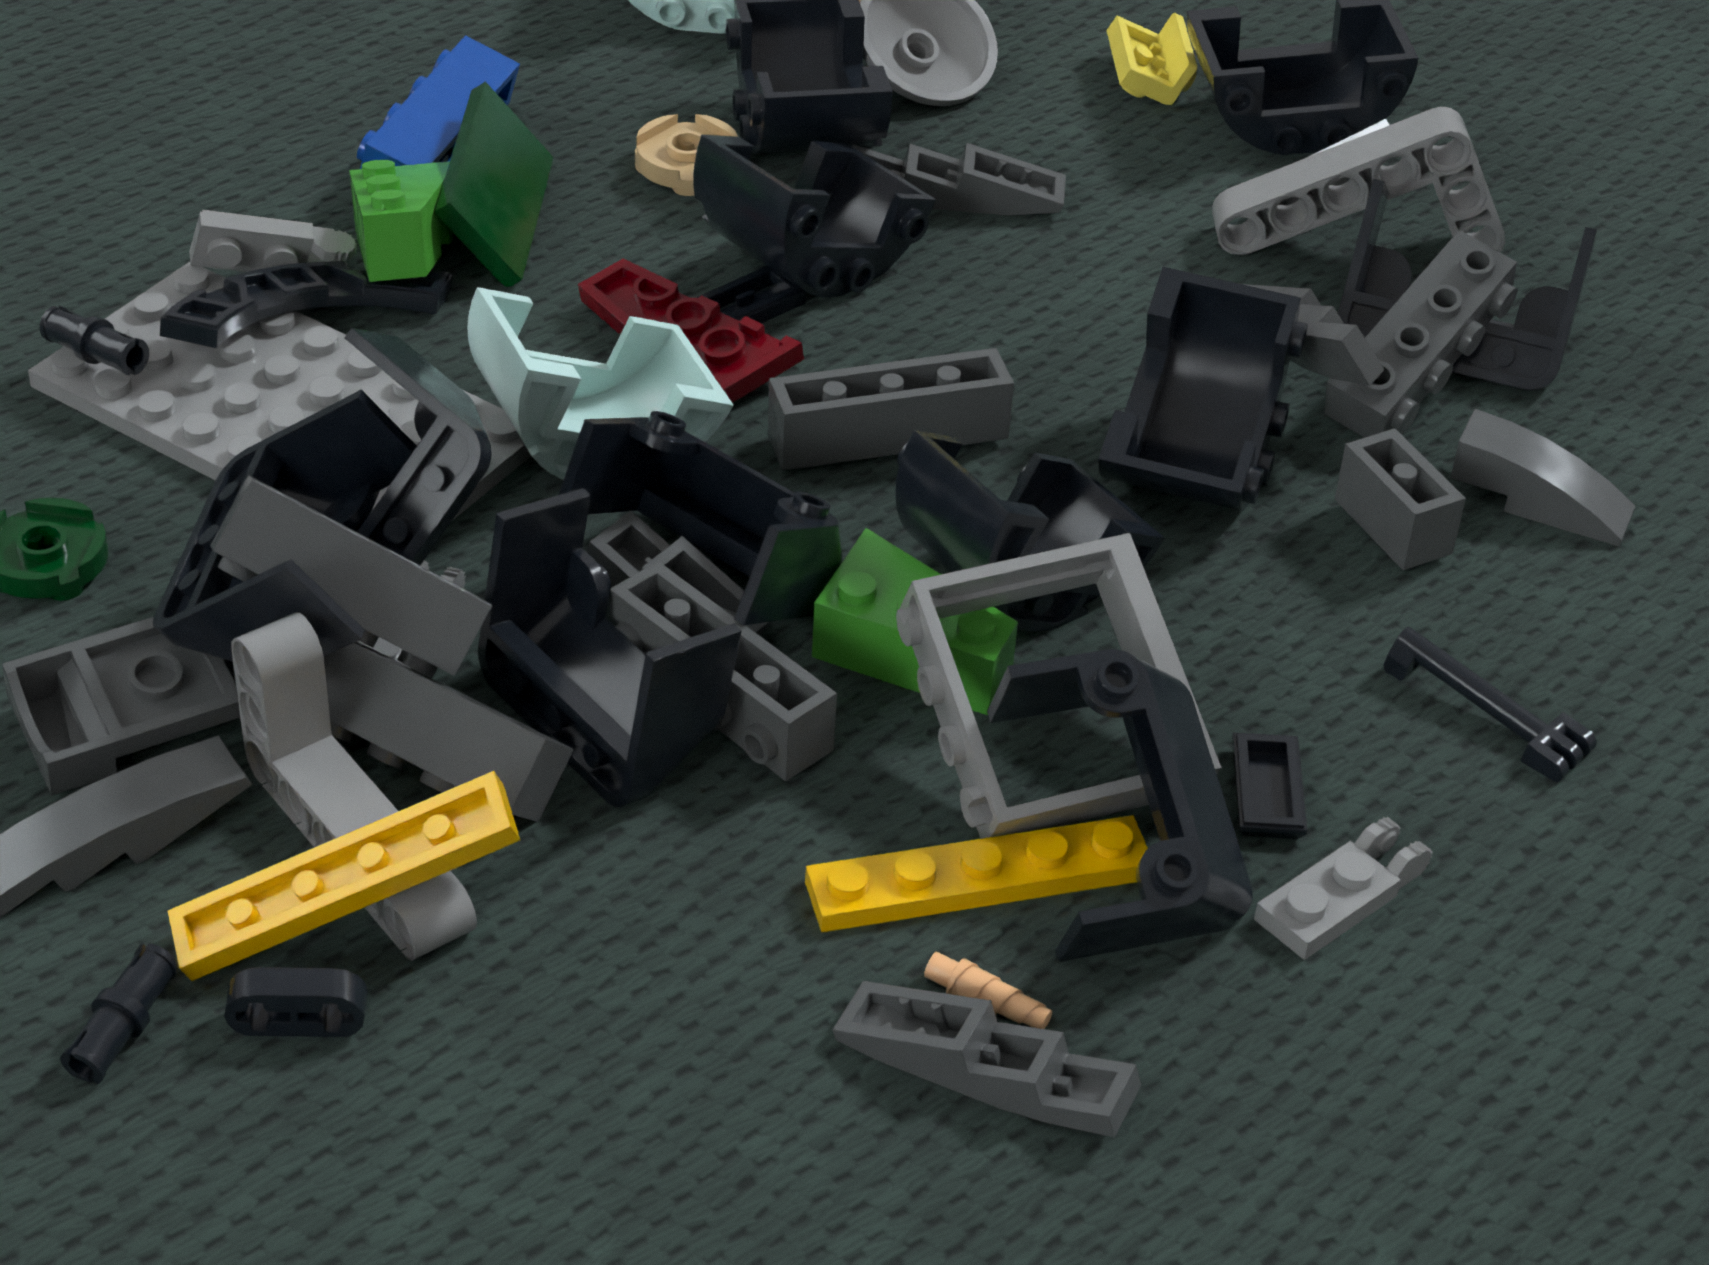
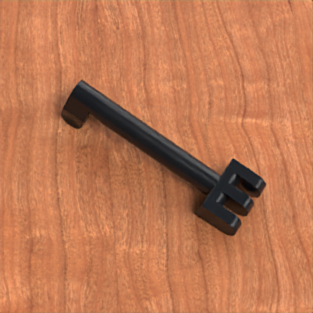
(1551, 747)

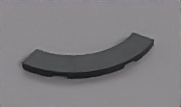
(293, 287)

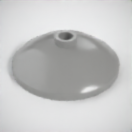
(931, 47)

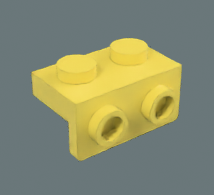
(1153, 62)

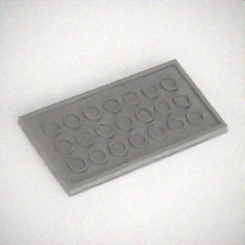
(217, 402)

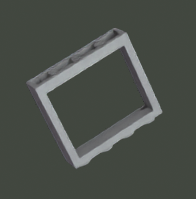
(1138, 626)

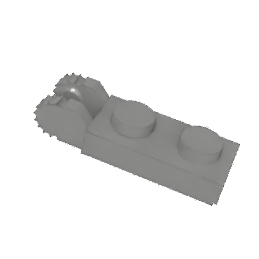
(261, 242)
(1341, 889)

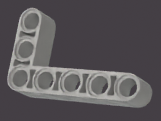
(1362, 162)
(318, 782)

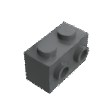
(1399, 499)

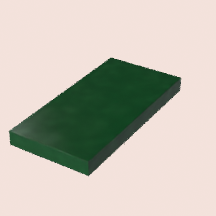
(495, 185)

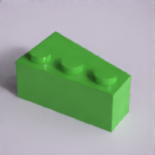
(398, 218)
(860, 632)

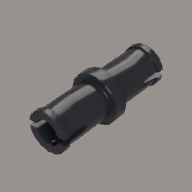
(94, 340)
(119, 1013)

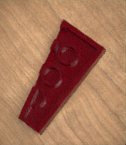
(733, 350)

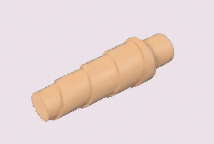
(969, 980)

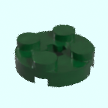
(56, 572)

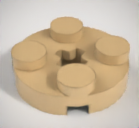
(669, 148)

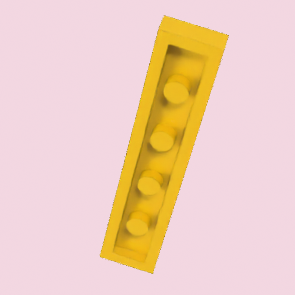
(974, 873)
(342, 876)

